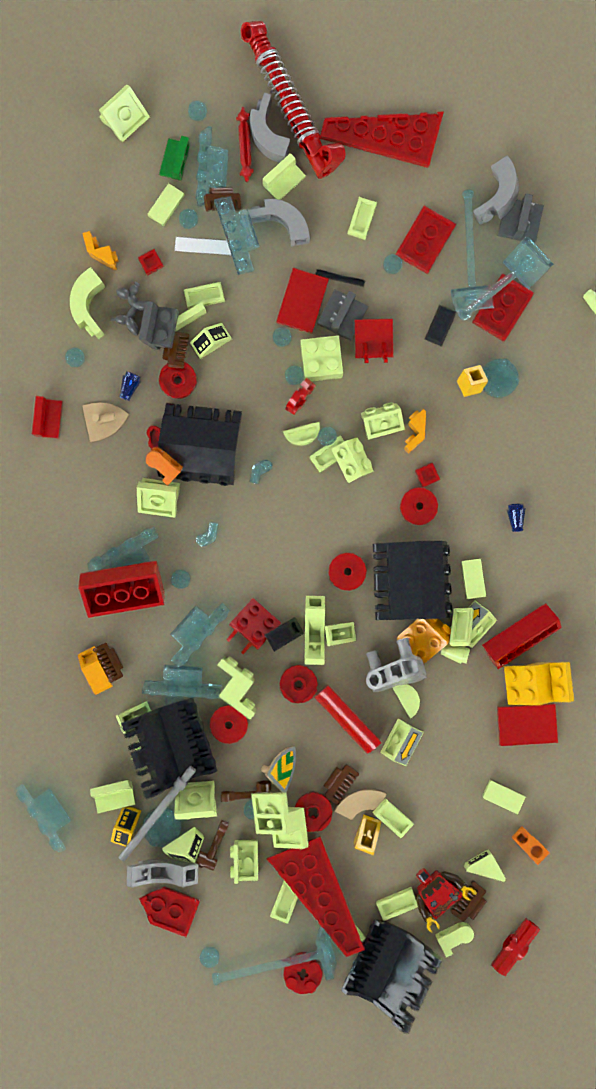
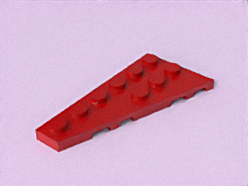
(390, 135)
(317, 887)

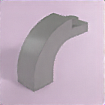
(269, 144)
(506, 195)
(286, 215)
(162, 871)

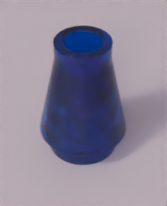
(129, 385)
(516, 516)

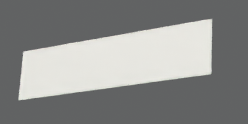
(202, 245)

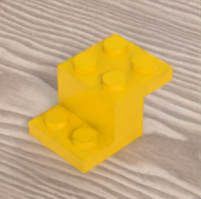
(539, 683)

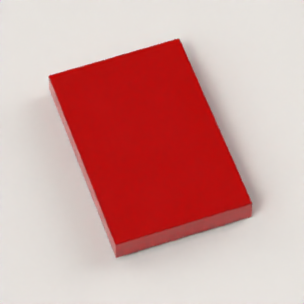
(425, 239)
(302, 300)
(507, 309)
(527, 724)

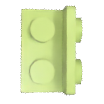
(383, 420)

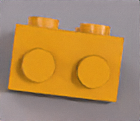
(426, 637)

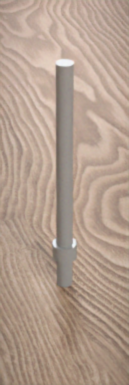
(179, 784)

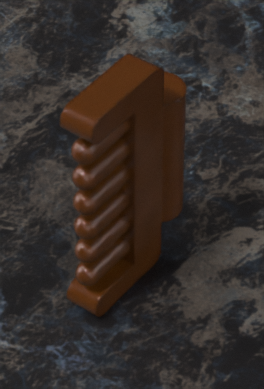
(221, 192)
(172, 354)
(112, 661)
(335, 781)
(472, 907)

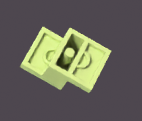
(237, 687)
(281, 821)

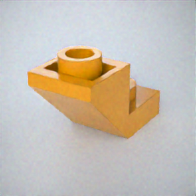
(103, 255)
(417, 424)
(94, 671)

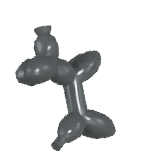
(136, 305)

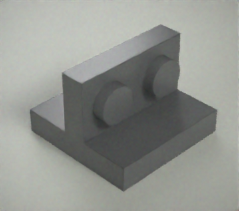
(522, 220)
(341, 313)
(158, 326)

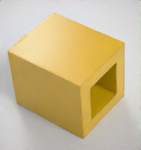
(472, 380)

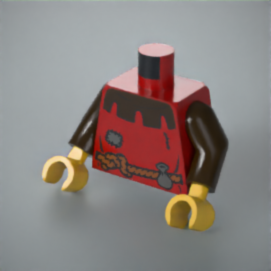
(438, 894)

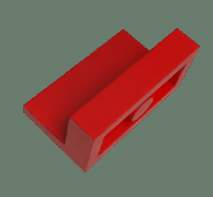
(47, 417)

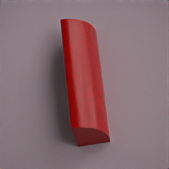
(522, 636)
(347, 719)

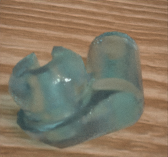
(258, 469)
(208, 537)

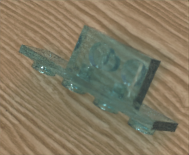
(211, 166)
(238, 233)
(128, 553)
(194, 630)
(182, 682)
(48, 814)

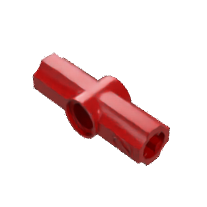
(515, 947)

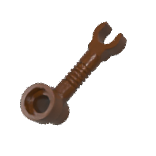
(261, 787)
(207, 859)

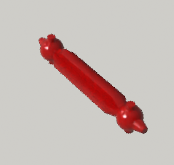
(245, 147)

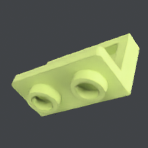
(352, 459)
(245, 860)

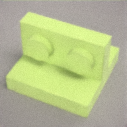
(123, 113)
(157, 498)
(196, 801)

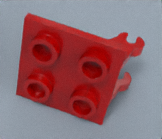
(374, 339)
(253, 624)

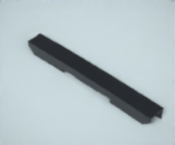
(355, 281)

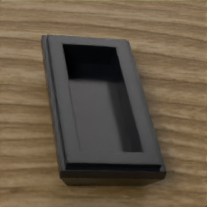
(440, 325)
(284, 634)

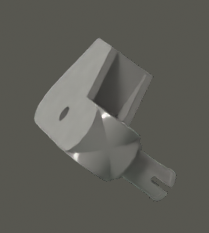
(401, 672)

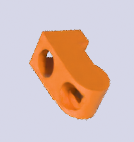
(164, 464)
(530, 845)

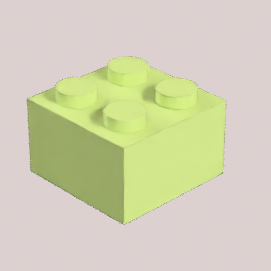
(321, 358)

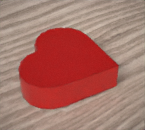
(153, 434)

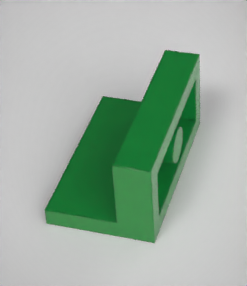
(175, 158)

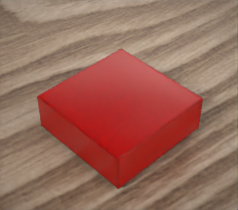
(150, 262)
(427, 475)

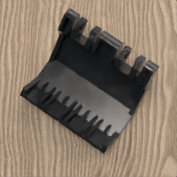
(201, 444)
(414, 580)
(169, 744)
(392, 972)

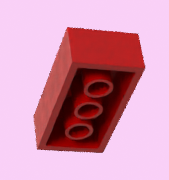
(121, 589)

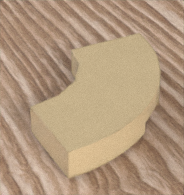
(358, 801)

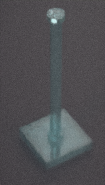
(525, 263)
(465, 296)
(324, 954)

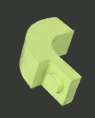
(82, 293)
(314, 630)

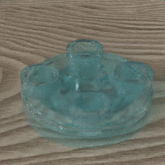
(501, 378)
(164, 829)

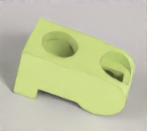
(454, 936)

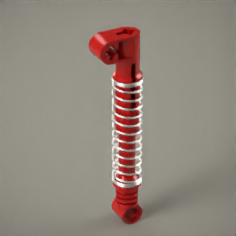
(322, 158)

